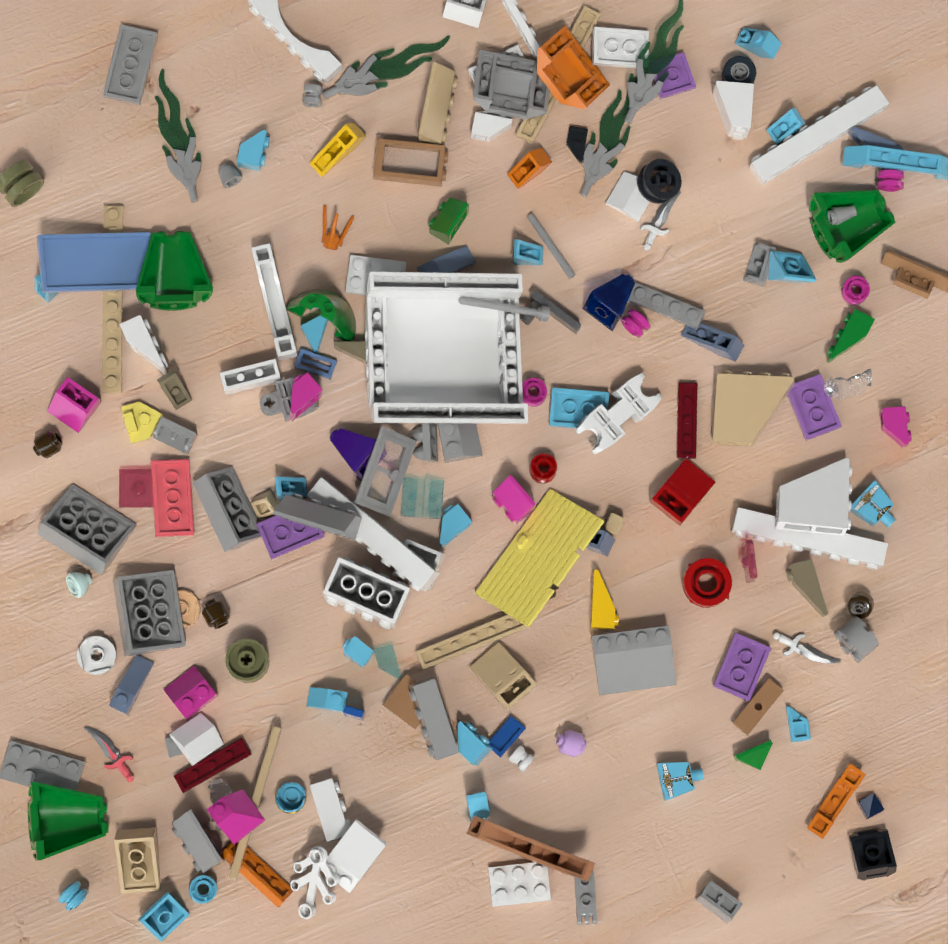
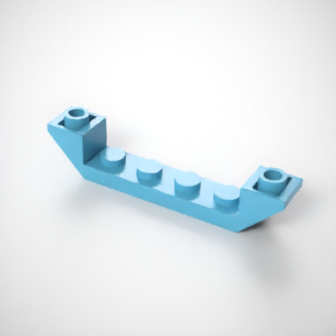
(896, 159)

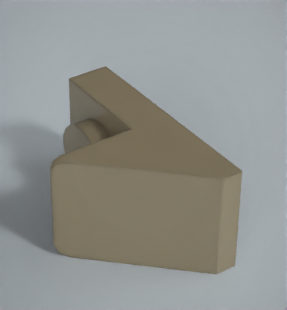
(174, 389)

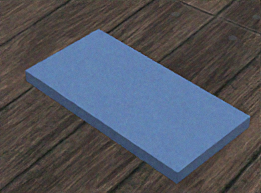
(91, 261)

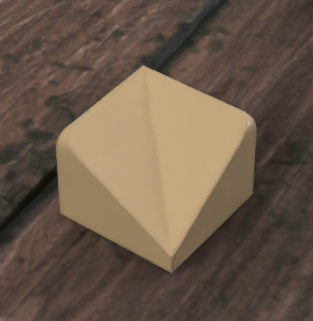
(264, 504)
(614, 524)

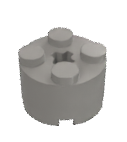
(856, 639)

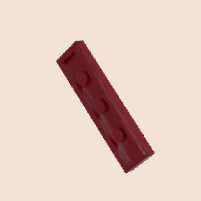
(687, 420)
(212, 765)

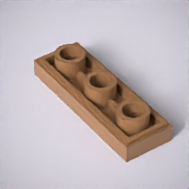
(765, 698)

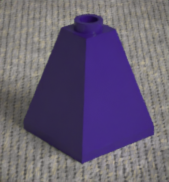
(354, 449)

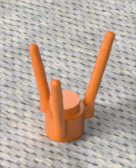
(331, 239)

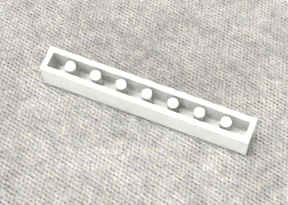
(818, 135)
(379, 539)
(845, 547)

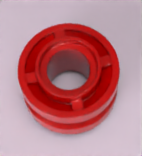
(545, 460)

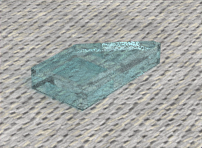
(387, 660)

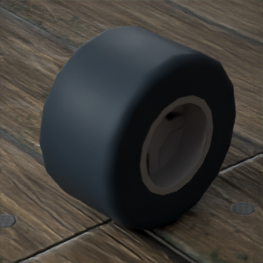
(740, 67)

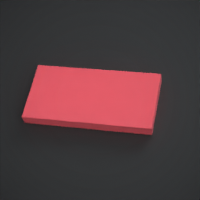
(172, 498)

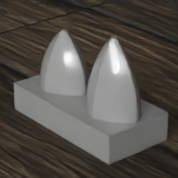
(428, 435)

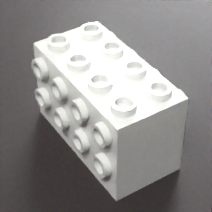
(366, 593)

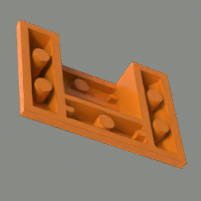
(569, 71)

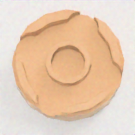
(189, 608)

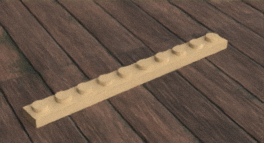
(112, 317)

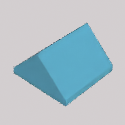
(789, 268)
(164, 916)

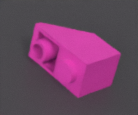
(894, 424)

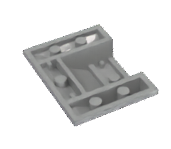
(509, 86)

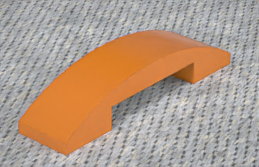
(835, 800)

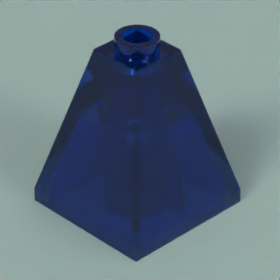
(610, 300)

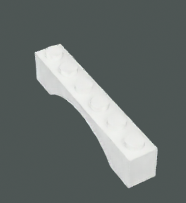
(319, 61)
(274, 302)

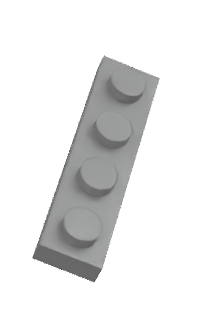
(666, 306)

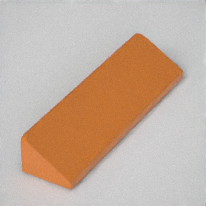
(260, 875)

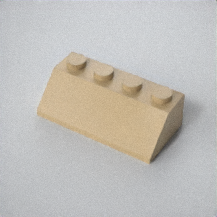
(437, 104)

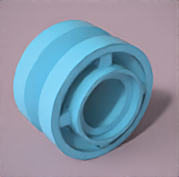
(212, 889)
(73, 895)

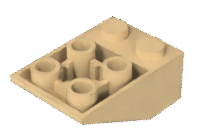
(503, 676)

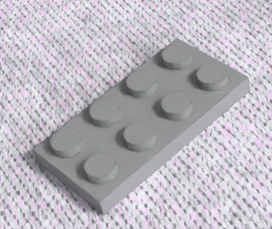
(130, 64)
(29, 764)

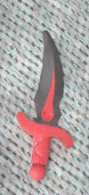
(110, 752)

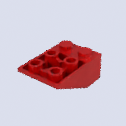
(682, 492)

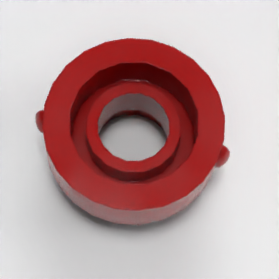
(710, 567)

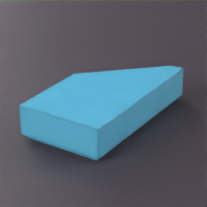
(798, 726)

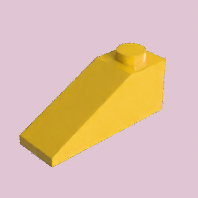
(338, 148)
(602, 608)

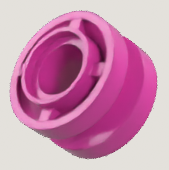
(890, 180)
(849, 296)
(635, 323)
(537, 384)

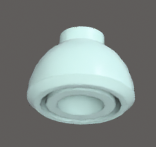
(78, 583)

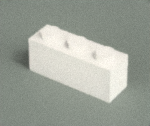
(250, 376)
(330, 809)

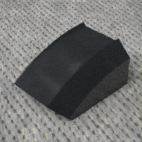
(872, 854)

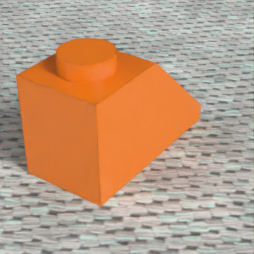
(529, 167)

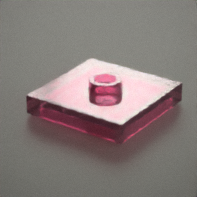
(135, 488)
(748, 561)

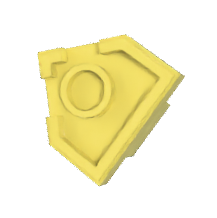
(140, 421)

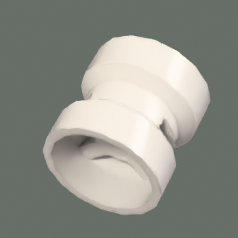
(521, 758)

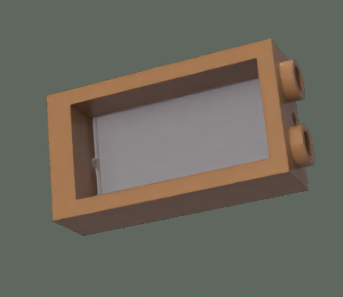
(410, 162)

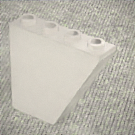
(817, 501)

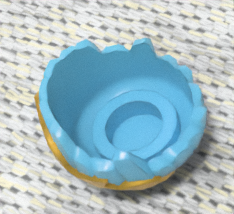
(290, 797)

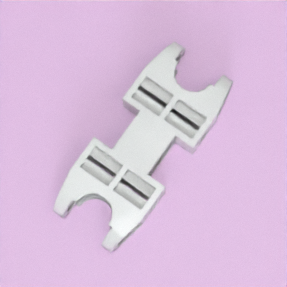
(629, 404)

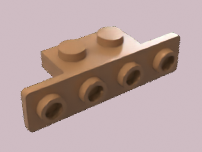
(914, 276)

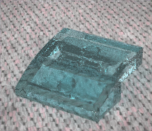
(422, 498)

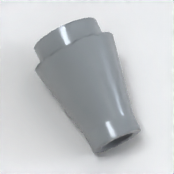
(840, 214)

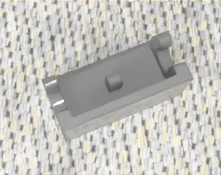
(758, 265)
(174, 435)
(719, 902)

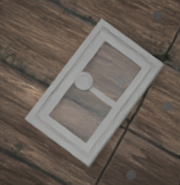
(385, 471)

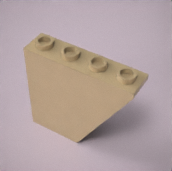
(747, 405)

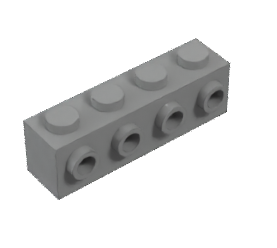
(433, 719)

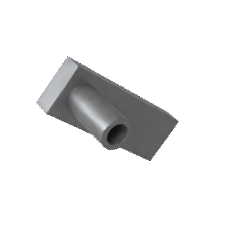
(538, 301)

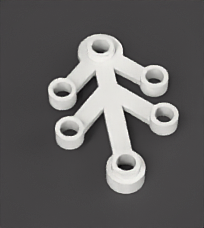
(315, 880)

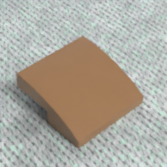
(400, 703)

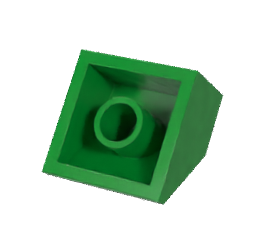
(449, 219)

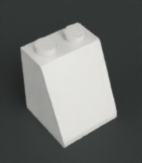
(734, 106)

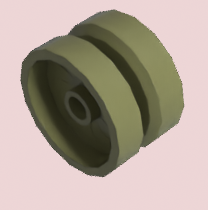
(20, 183)
(247, 649)

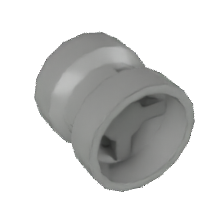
(312, 95)

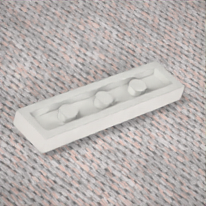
(519, 20)

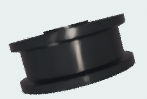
(667, 176)

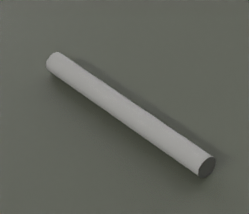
(551, 246)

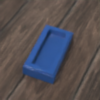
(353, 713)
(506, 736)

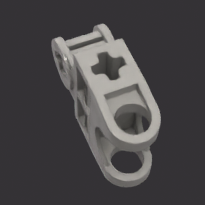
(282, 401)

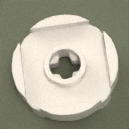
(87, 649)

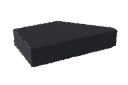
(577, 141)

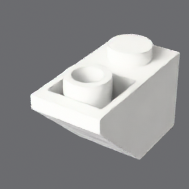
(488, 127)

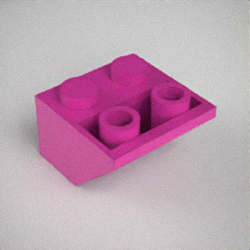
(73, 405)

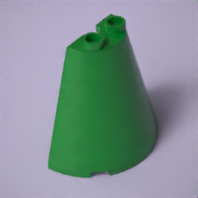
(855, 233)
(173, 273)
(332, 308)
(63, 819)

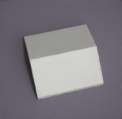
(627, 197)
(197, 739)

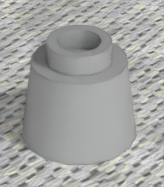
(229, 176)

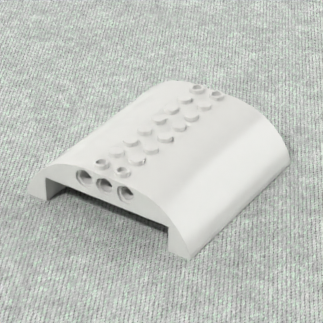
(441, 357)

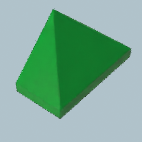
(755, 756)

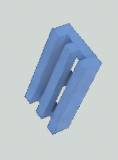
(326, 375)

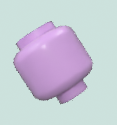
(571, 743)

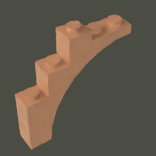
(530, 849)

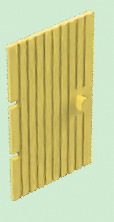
(539, 557)

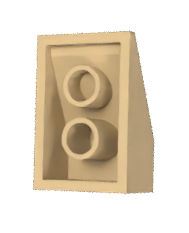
(137, 860)

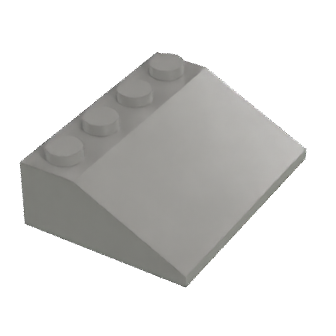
(86, 529)
(149, 612)
(633, 660)

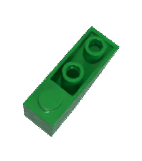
(855, 331)

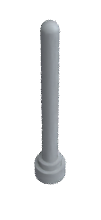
(541, 313)

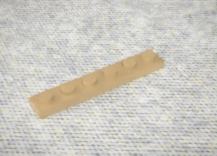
(469, 641)

